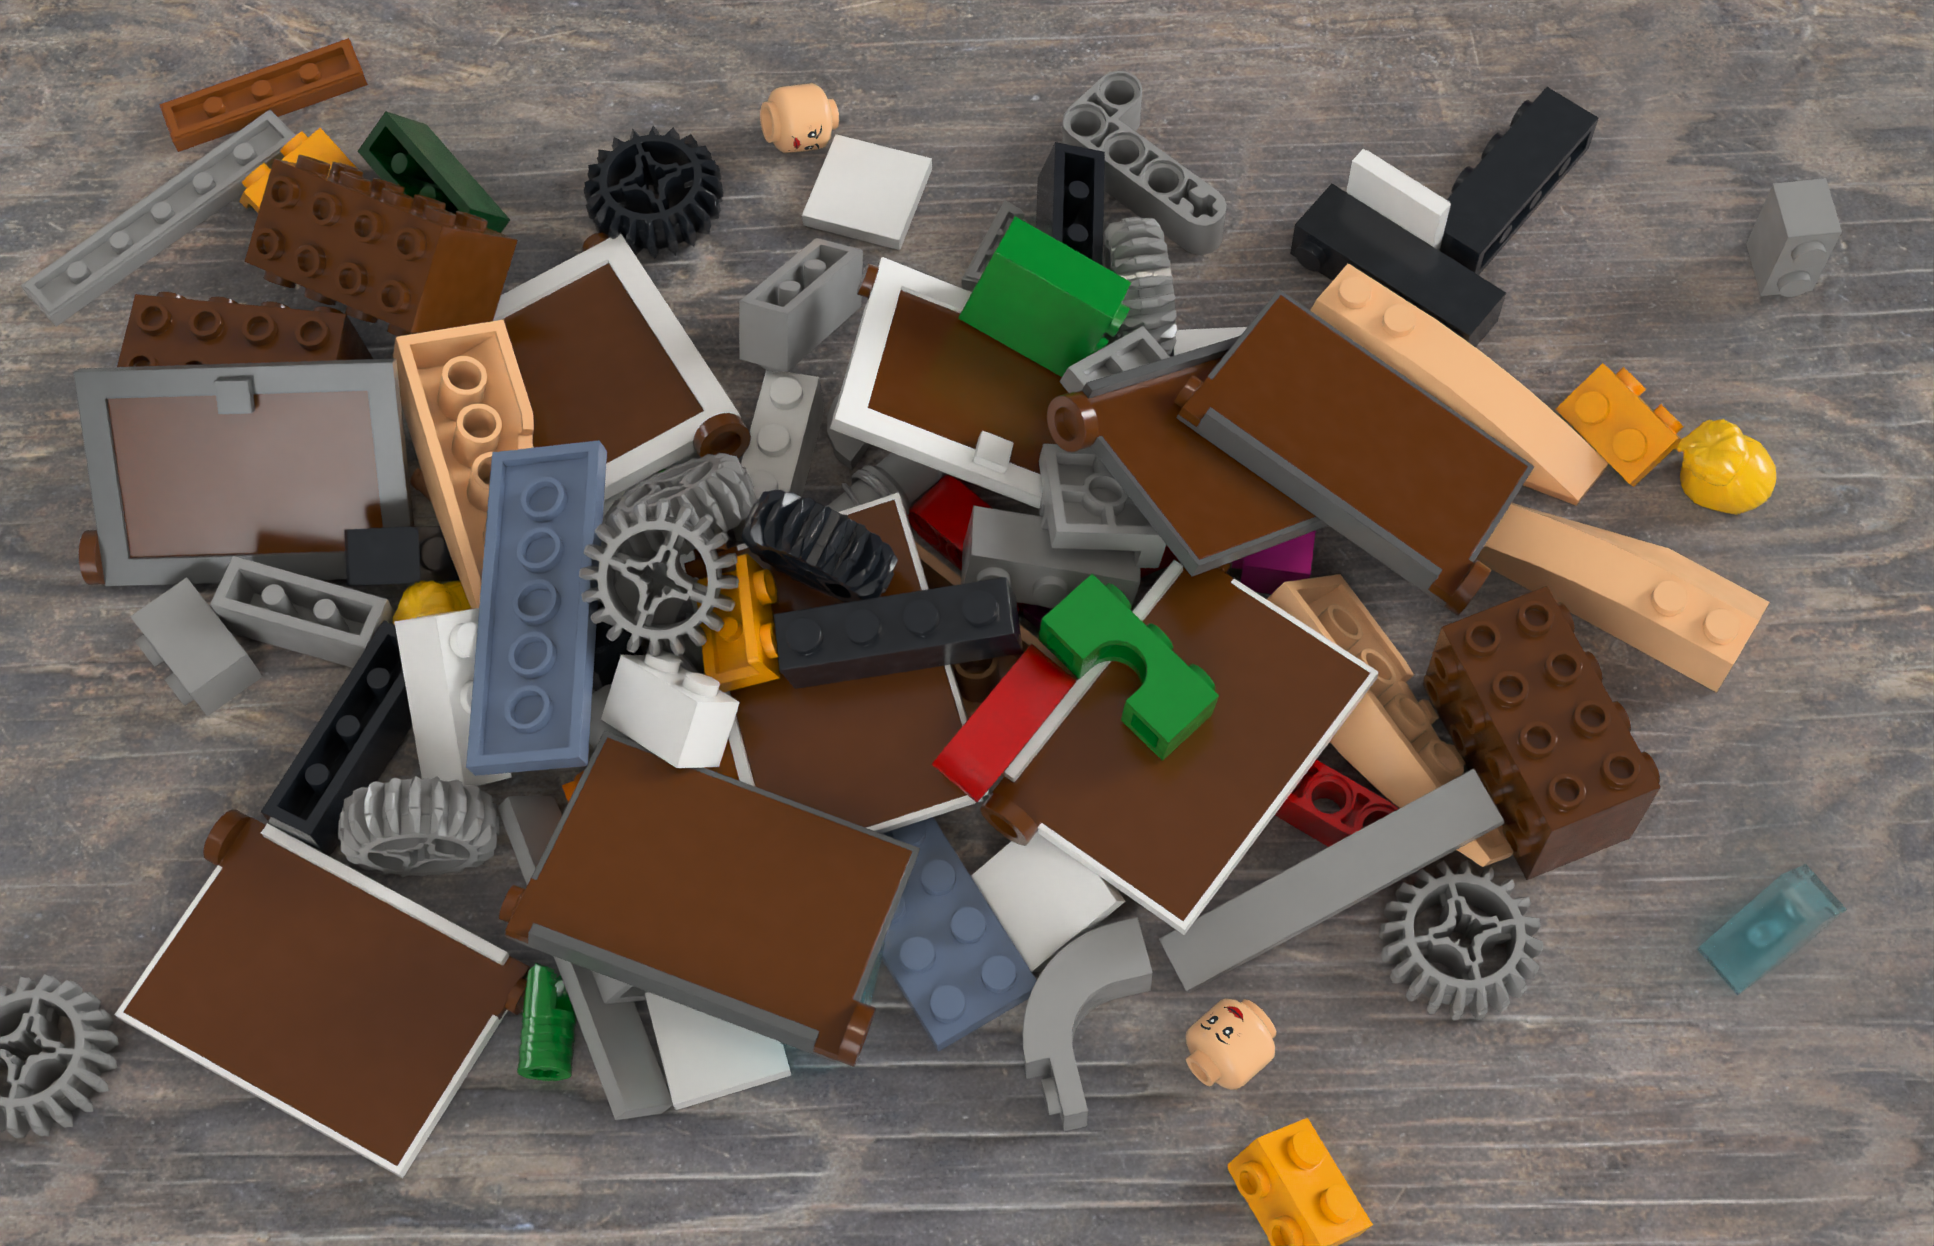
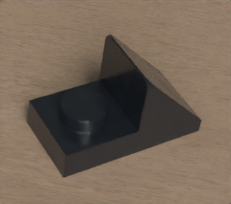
(397, 556)

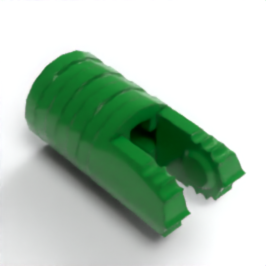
(546, 1027)

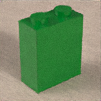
(1046, 299)

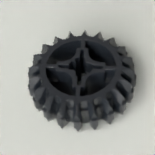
(678, 172)
(818, 546)

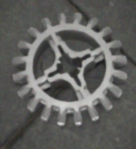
(1140, 255)
(711, 484)
(633, 569)
(418, 827)
(1503, 926)
(28, 1027)

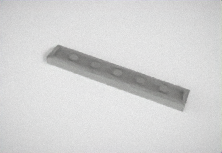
(156, 220)
(1332, 880)
(610, 1030)

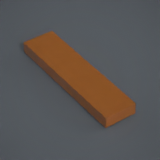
(276, 88)

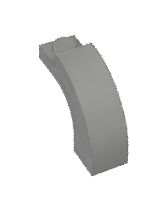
(1079, 978)

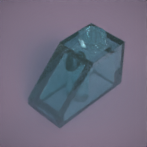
(1771, 928)

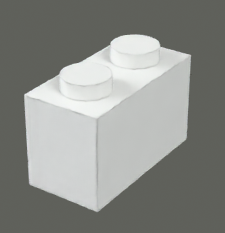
(670, 710)

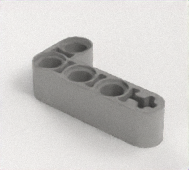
(1107, 122)

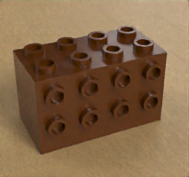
(377, 249)
(222, 331)
(1540, 731)

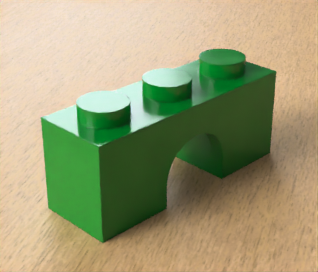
(1098, 627)

